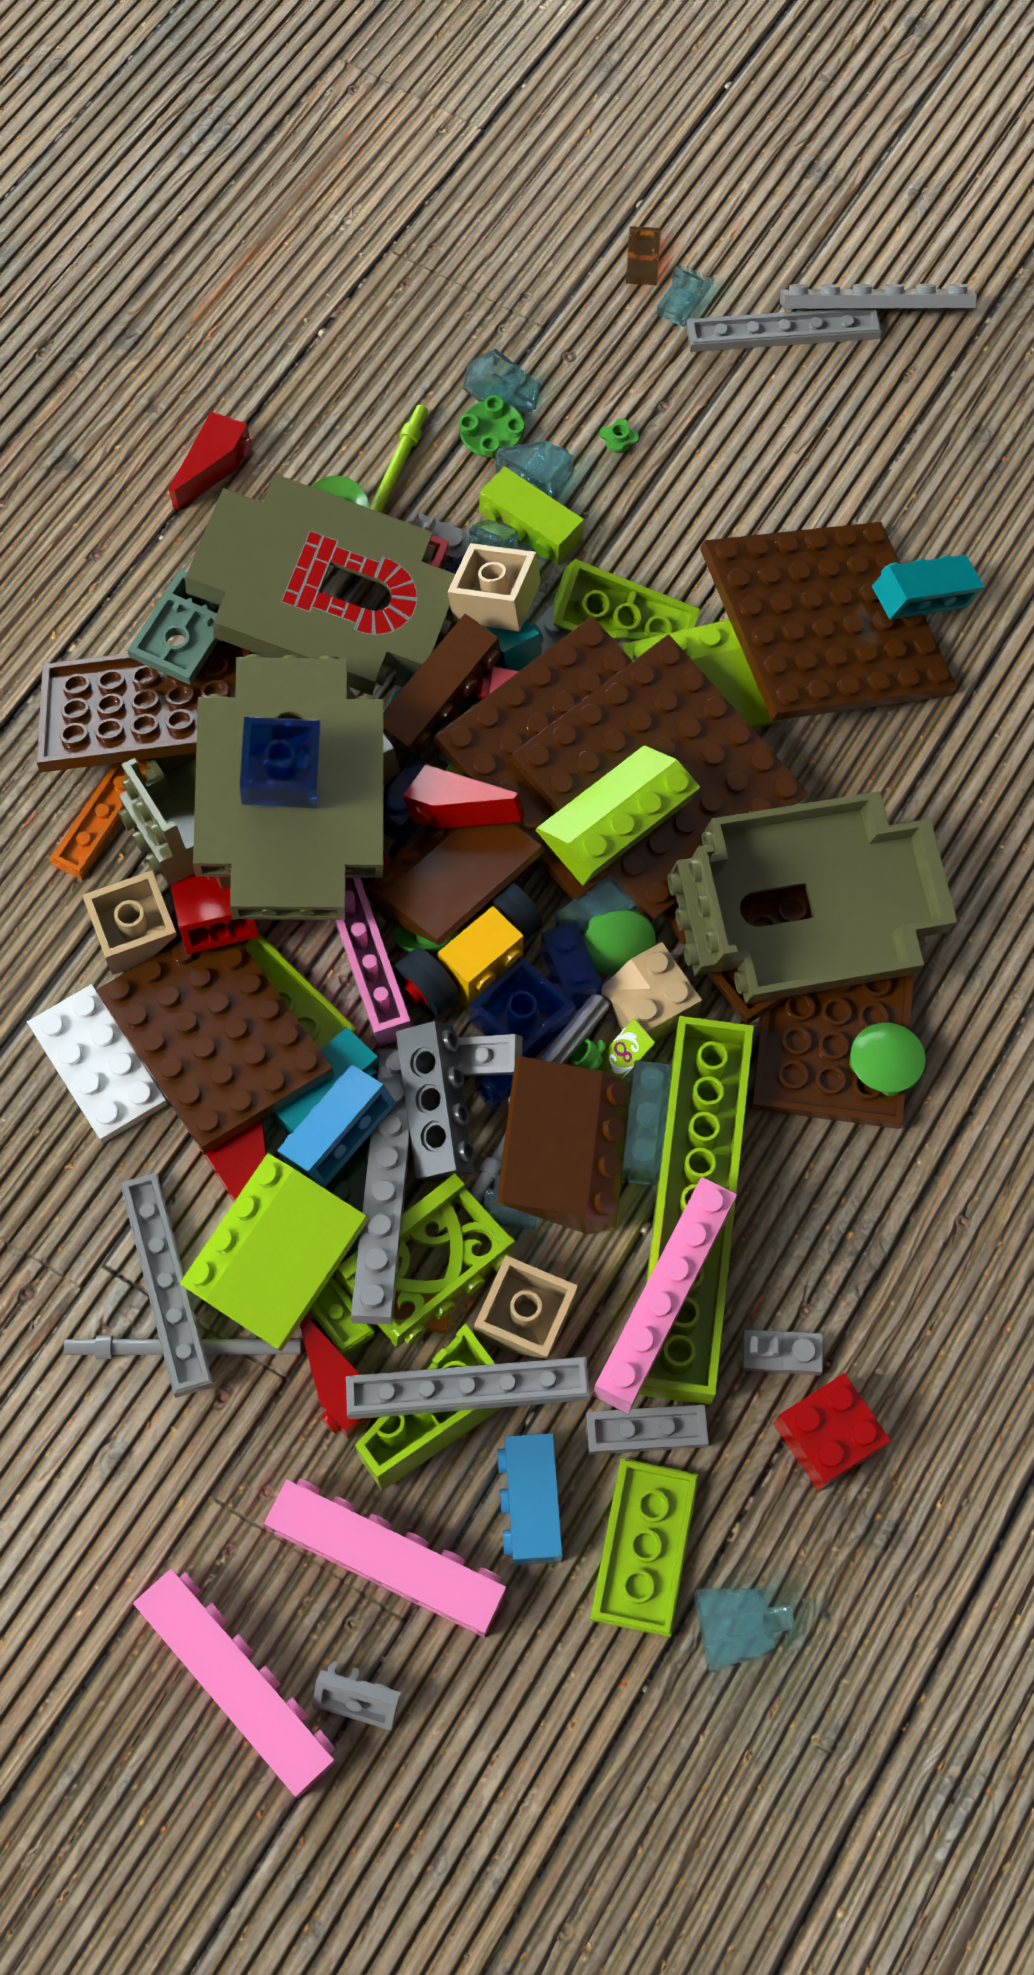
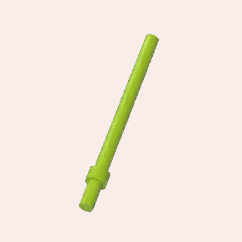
(408, 437)

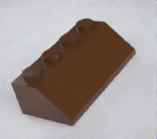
(440, 685)

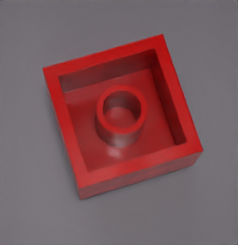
(831, 1432)

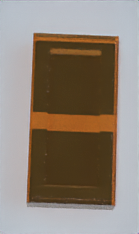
(643, 255)

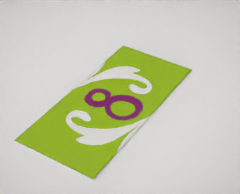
(625, 1049)

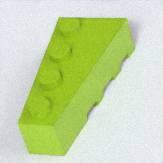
(406, 1441)

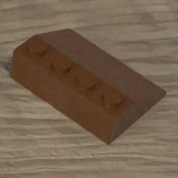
(450, 876)
(565, 1144)

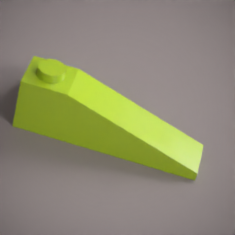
(617, 605)

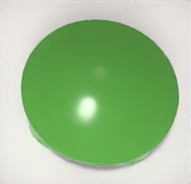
(491, 426)
(617, 939)
(887, 1058)

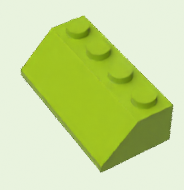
(618, 812)

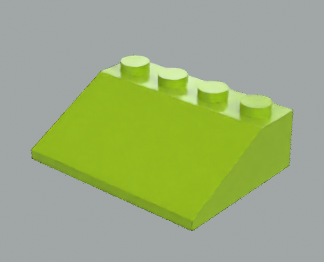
(721, 659)
(274, 1251)

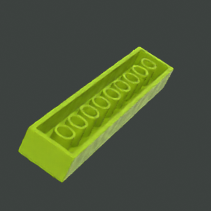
(699, 1142)

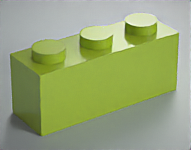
(536, 516)

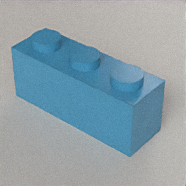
(337, 1126)
(530, 1499)

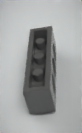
(421, 1087)

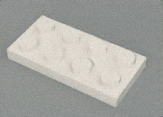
(97, 1063)

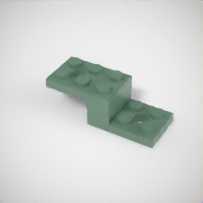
(177, 615)

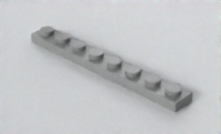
(383, 1204)

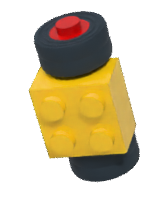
(473, 957)

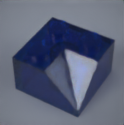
(280, 762)
(523, 1005)

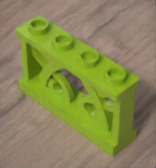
(439, 1210)

